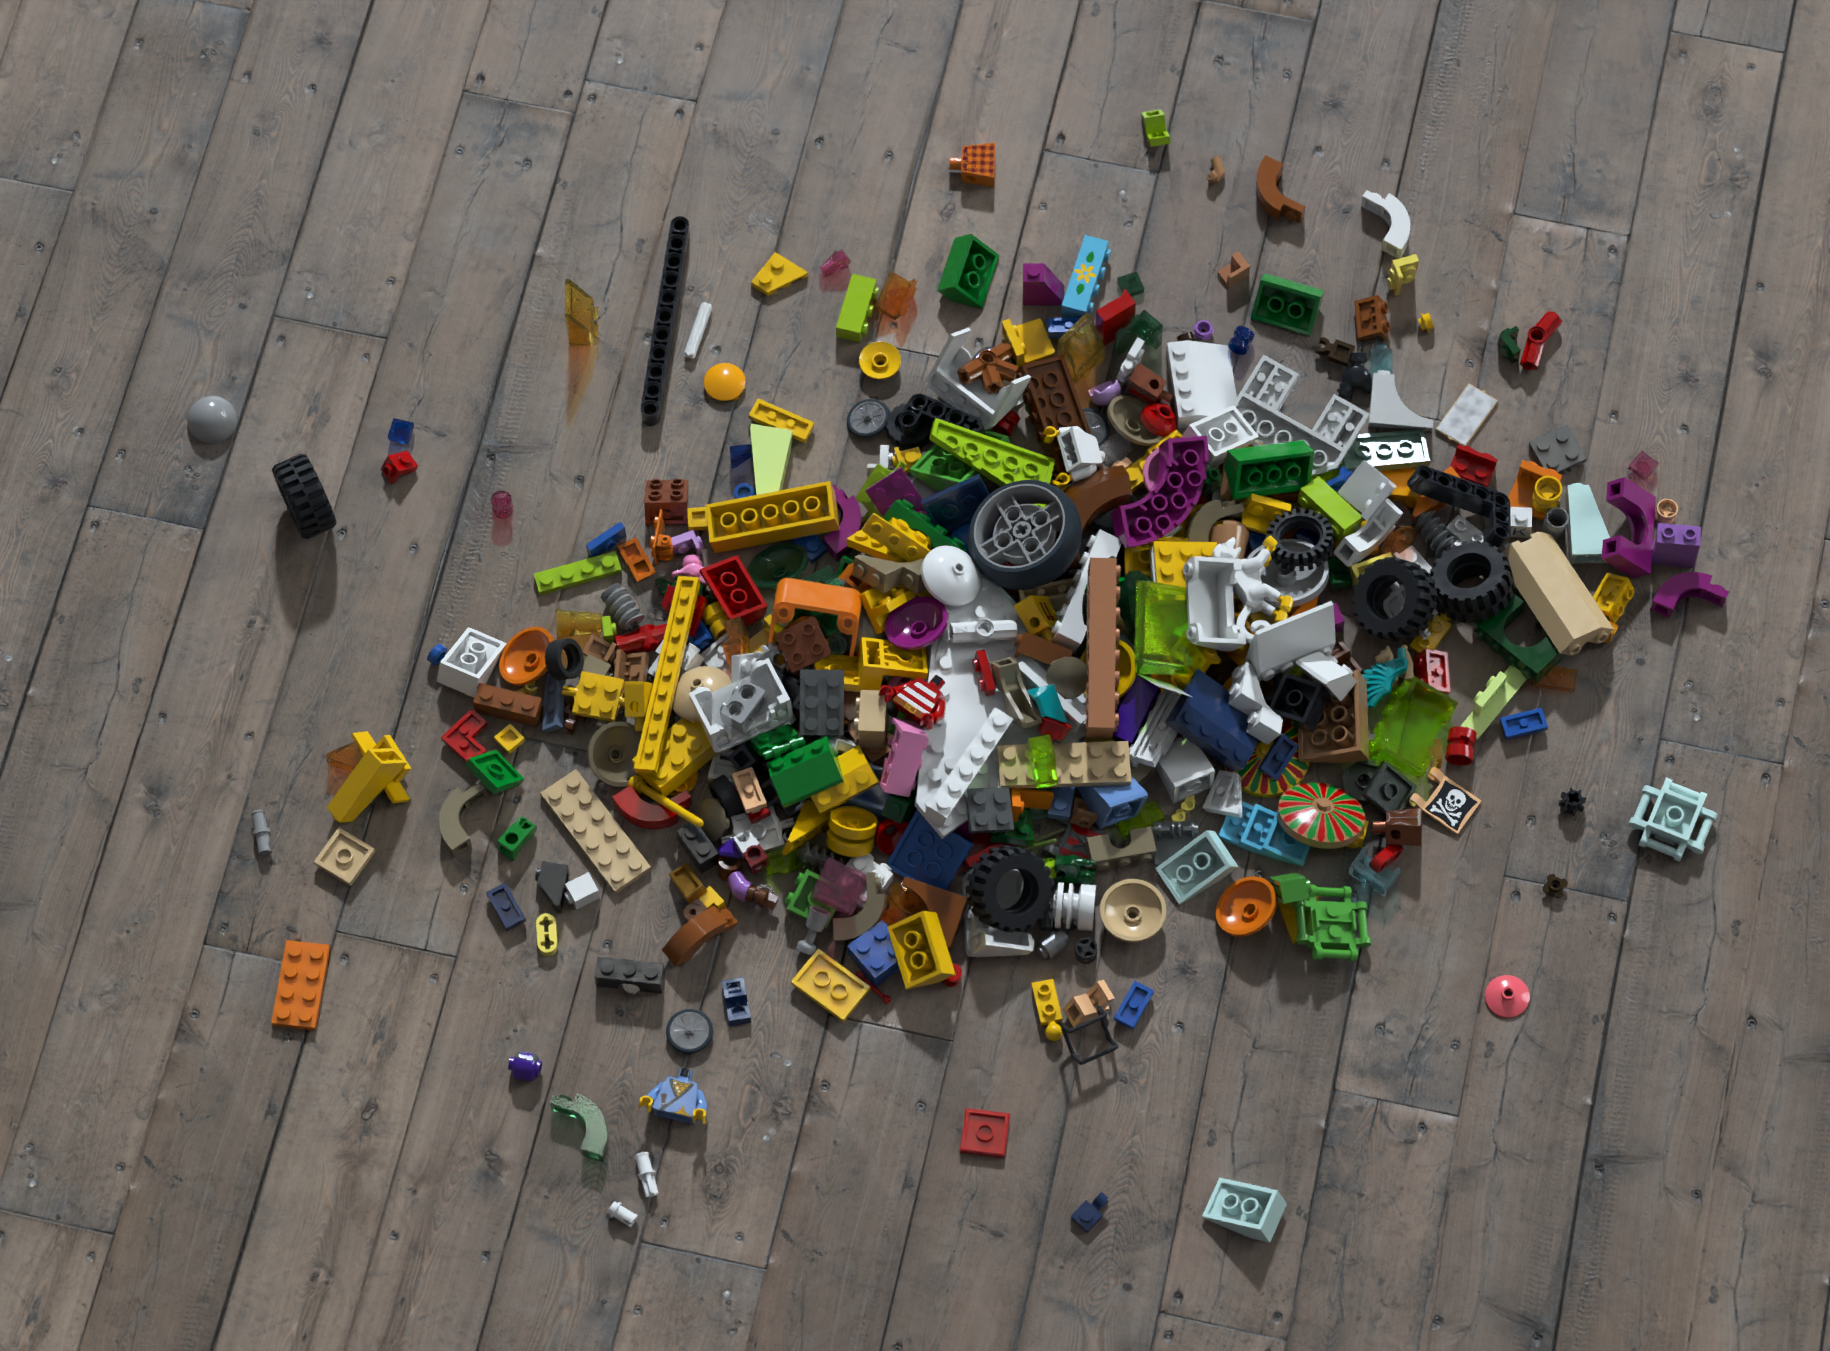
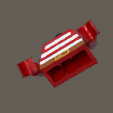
(918, 700)

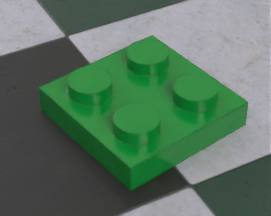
(494, 771)

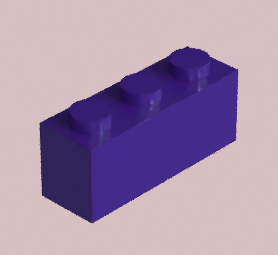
(1135, 709)

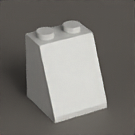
(1185, 770)

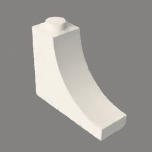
(1388, 409)

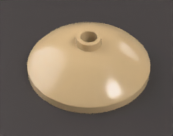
(697, 677)
(1137, 898)

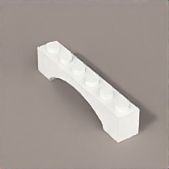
(1071, 628)
(968, 767)

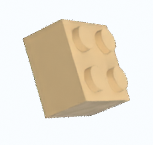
(871, 719)

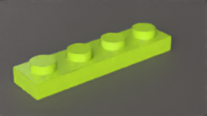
(577, 573)

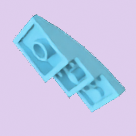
(1262, 834)

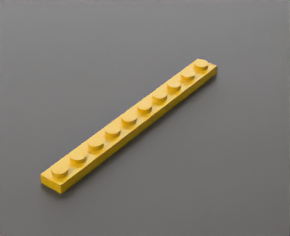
(667, 675)

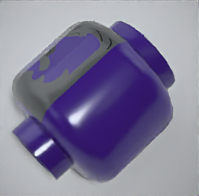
(525, 1066)

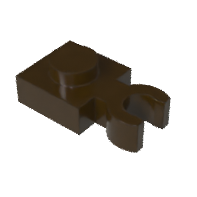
(1338, 352)

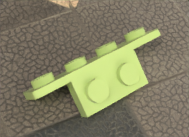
(1493, 699)

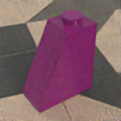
(1041, 286)

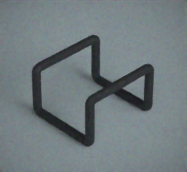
(1101, 1015)

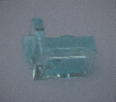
(1381, 358)

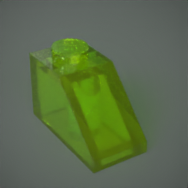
(1042, 761)

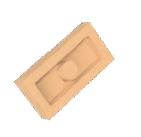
(749, 790)

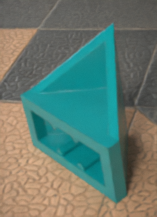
(1048, 702)

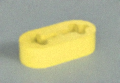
(552, 934)

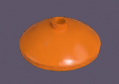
(524, 656)
(1246, 906)

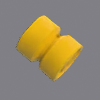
(1546, 493)
(715, 618)

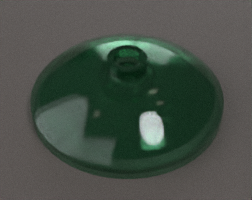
(776, 563)

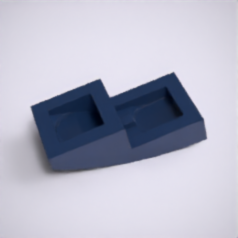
(736, 1001)

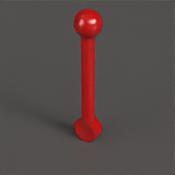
(885, 998)

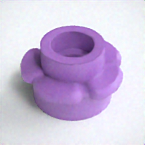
(1203, 325)

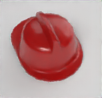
(1056, 729)

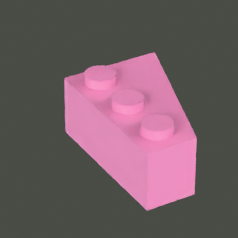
(904, 757)

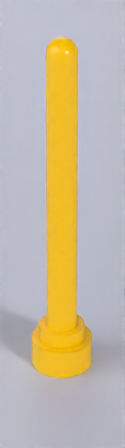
(641, 787)

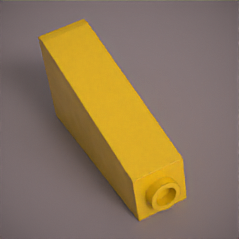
(365, 783)

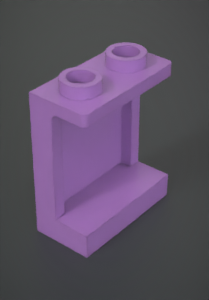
(1676, 545)

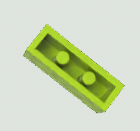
(857, 308)
(1323, 499)

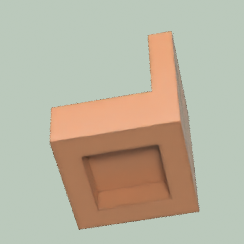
(1235, 271)

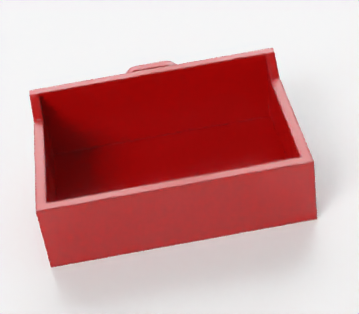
(1114, 317)

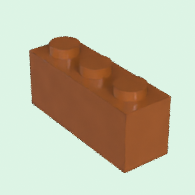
(508, 705)

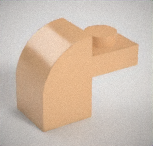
(1083, 1007)

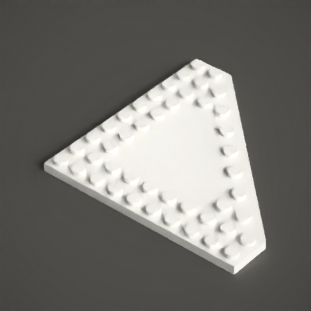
(967, 706)

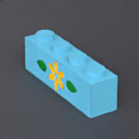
(1085, 277)

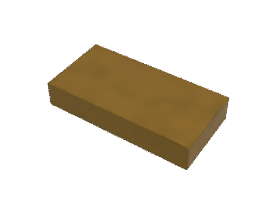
(687, 883)

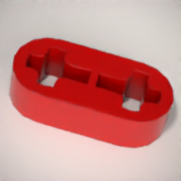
(1385, 857)

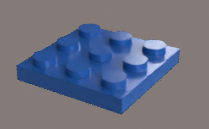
(928, 857)

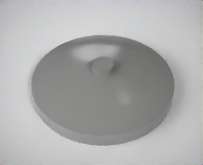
(1300, 585)

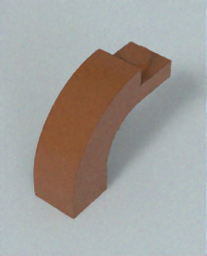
(1269, 196)
(696, 932)

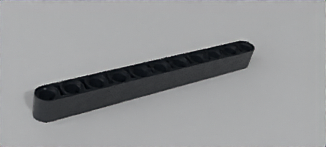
(661, 328)

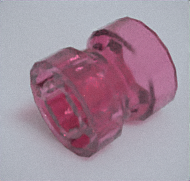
(502, 499)

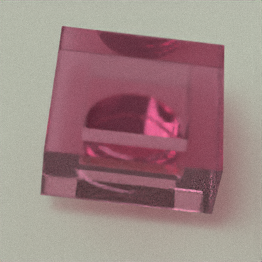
(1643, 465)

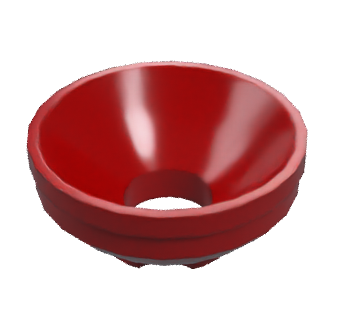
(1156, 422)
(888, 842)

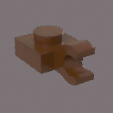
(571, 722)

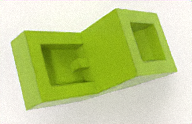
(1155, 128)

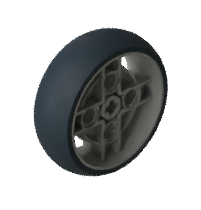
(1024, 534)

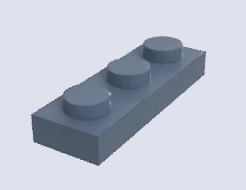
(553, 704)

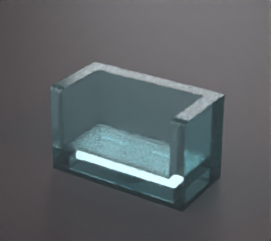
(1380, 882)

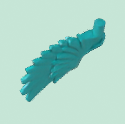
(1382, 676)

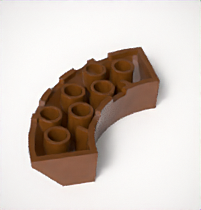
(1098, 494)

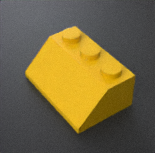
(857, 778)
(921, 950)

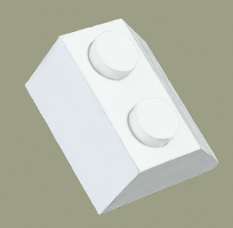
(1327, 672)

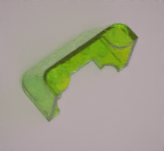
(1161, 629)

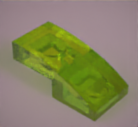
(1146, 817)
(782, 863)

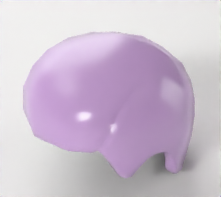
(1105, 393)

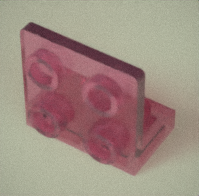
(838, 886)

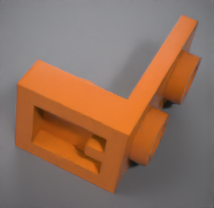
(1029, 799)

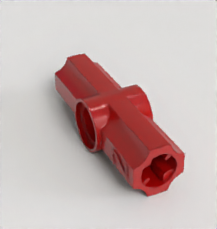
(645, 638)

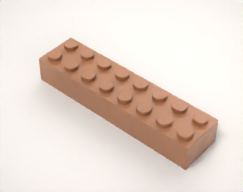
(1100, 648)

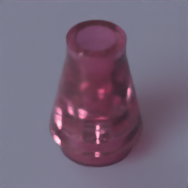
(835, 263)

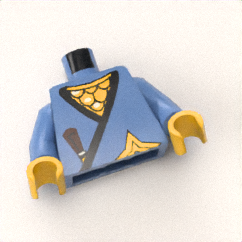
(677, 1099)

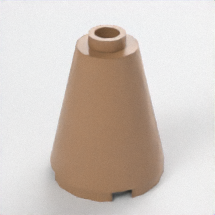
(1230, 529)

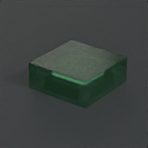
(1131, 283)

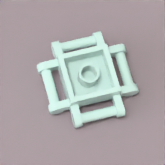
(1673, 819)

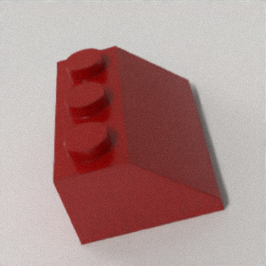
(735, 590)

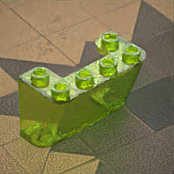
(1410, 726)

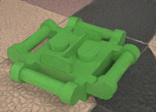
(1331, 924)

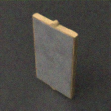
(1466, 415)

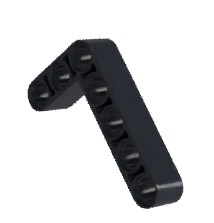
(1468, 496)

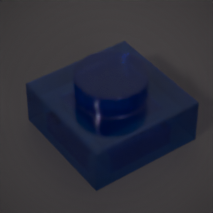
(400, 431)

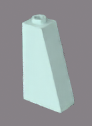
(1584, 526)

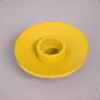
(880, 352)

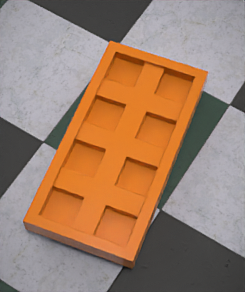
(300, 985)

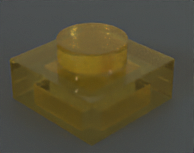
(1436, 752)

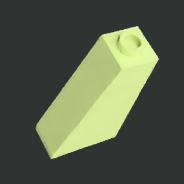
(770, 456)

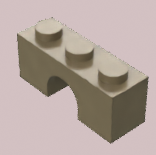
(1140, 849)

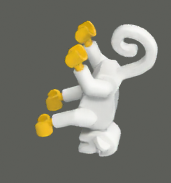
(1250, 587)

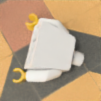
(1078, 450)

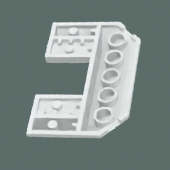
(1260, 407)

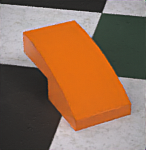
(636, 559)

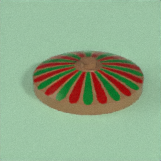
(1320, 815)

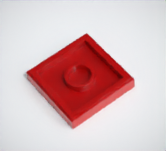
(984, 1133)

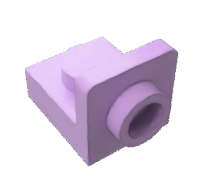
(685, 541)

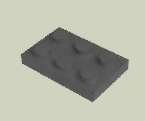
(821, 703)

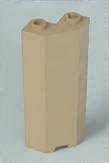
(1556, 594)

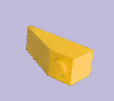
(808, 825)

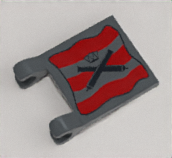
(1073, 840)

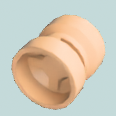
(1669, 509)

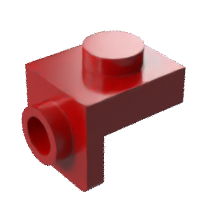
(397, 465)

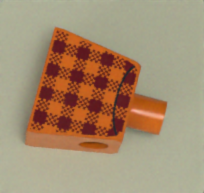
(976, 164)

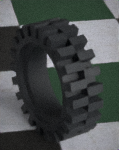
(1305, 521)

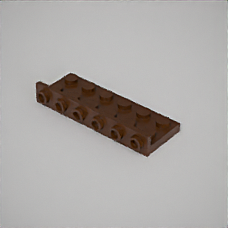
(1052, 403)

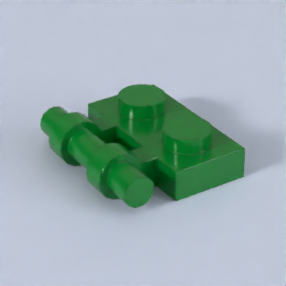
(777, 742)

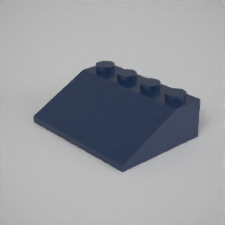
(1212, 722)

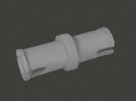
(261, 832)

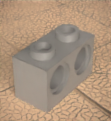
(748, 708)

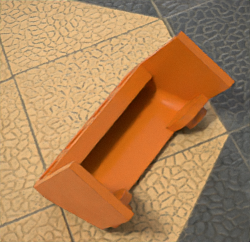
(817, 597)

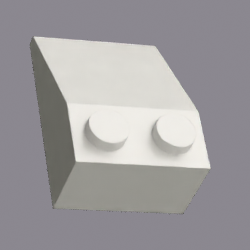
(1224, 432)
(470, 661)

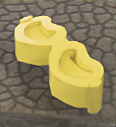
(1186, 806)

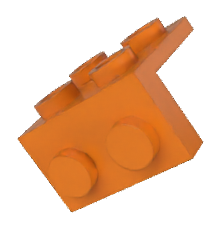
(1524, 486)

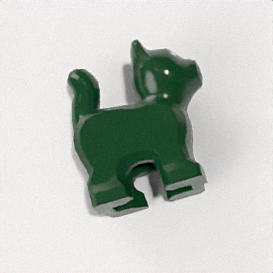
(1069, 870)

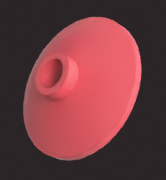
(1503, 1005)

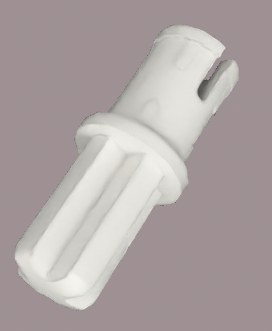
(646, 1174)

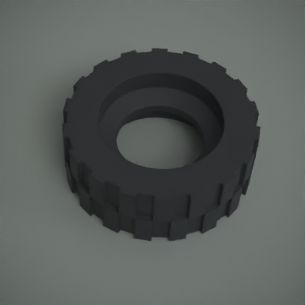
(899, 439)

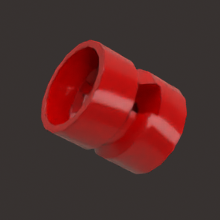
(1460, 747)

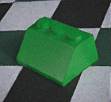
(968, 271)
(1287, 304)
(805, 771)

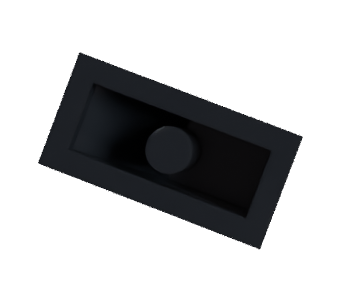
(552, 882)

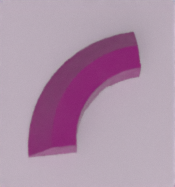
(1171, 496)

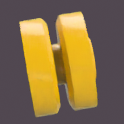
(851, 831)

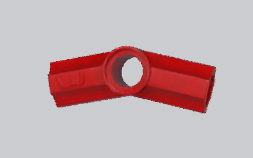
(1543, 330)

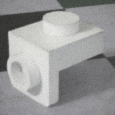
(885, 459)

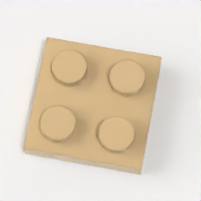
(344, 856)

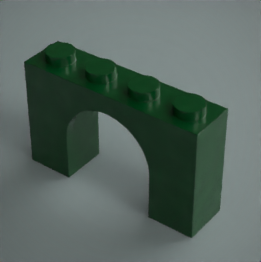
(1532, 661)

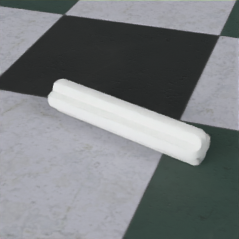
(698, 330)

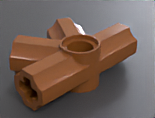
(990, 367)

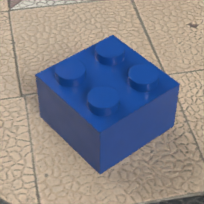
(874, 954)

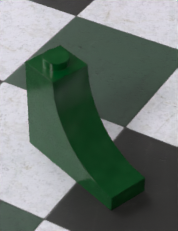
(900, 807)

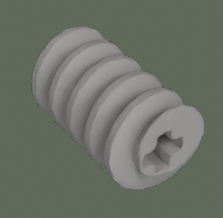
(622, 607)

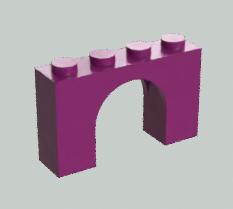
(1638, 506)

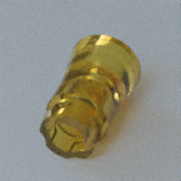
(577, 623)

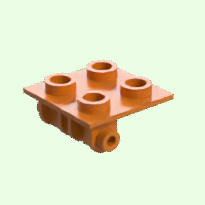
(661, 544)

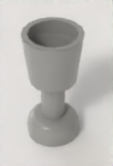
(815, 922)

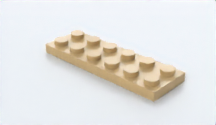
(1075, 765)
(595, 831)

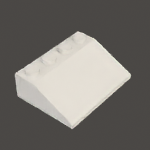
(1199, 380)
(1283, 643)

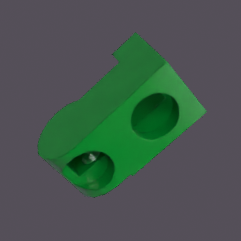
(516, 837)

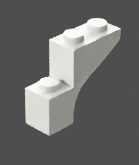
(1248, 698)

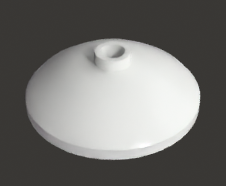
(945, 581)

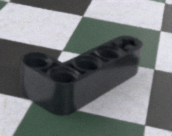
(927, 414)

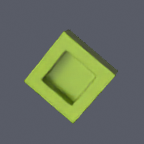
(609, 629)

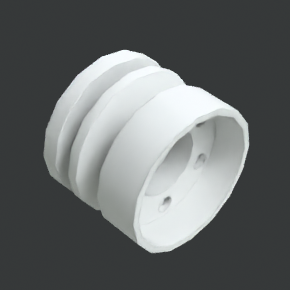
(1074, 906)

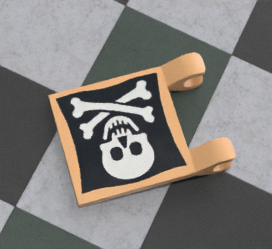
(1448, 804)

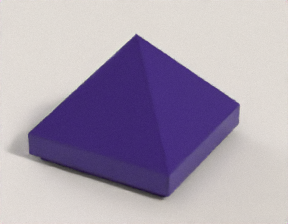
(728, 849)

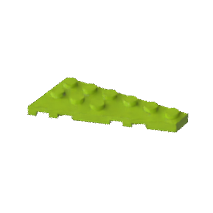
(992, 457)

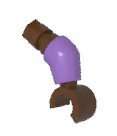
(741, 887)

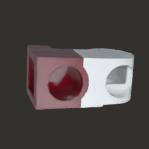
(751, 851)

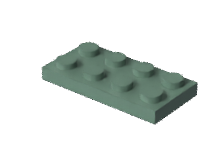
(1389, 450)

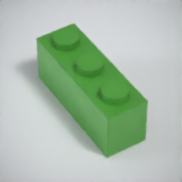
(1291, 887)

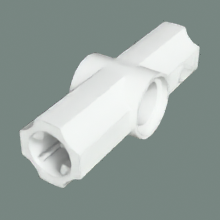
(970, 631)

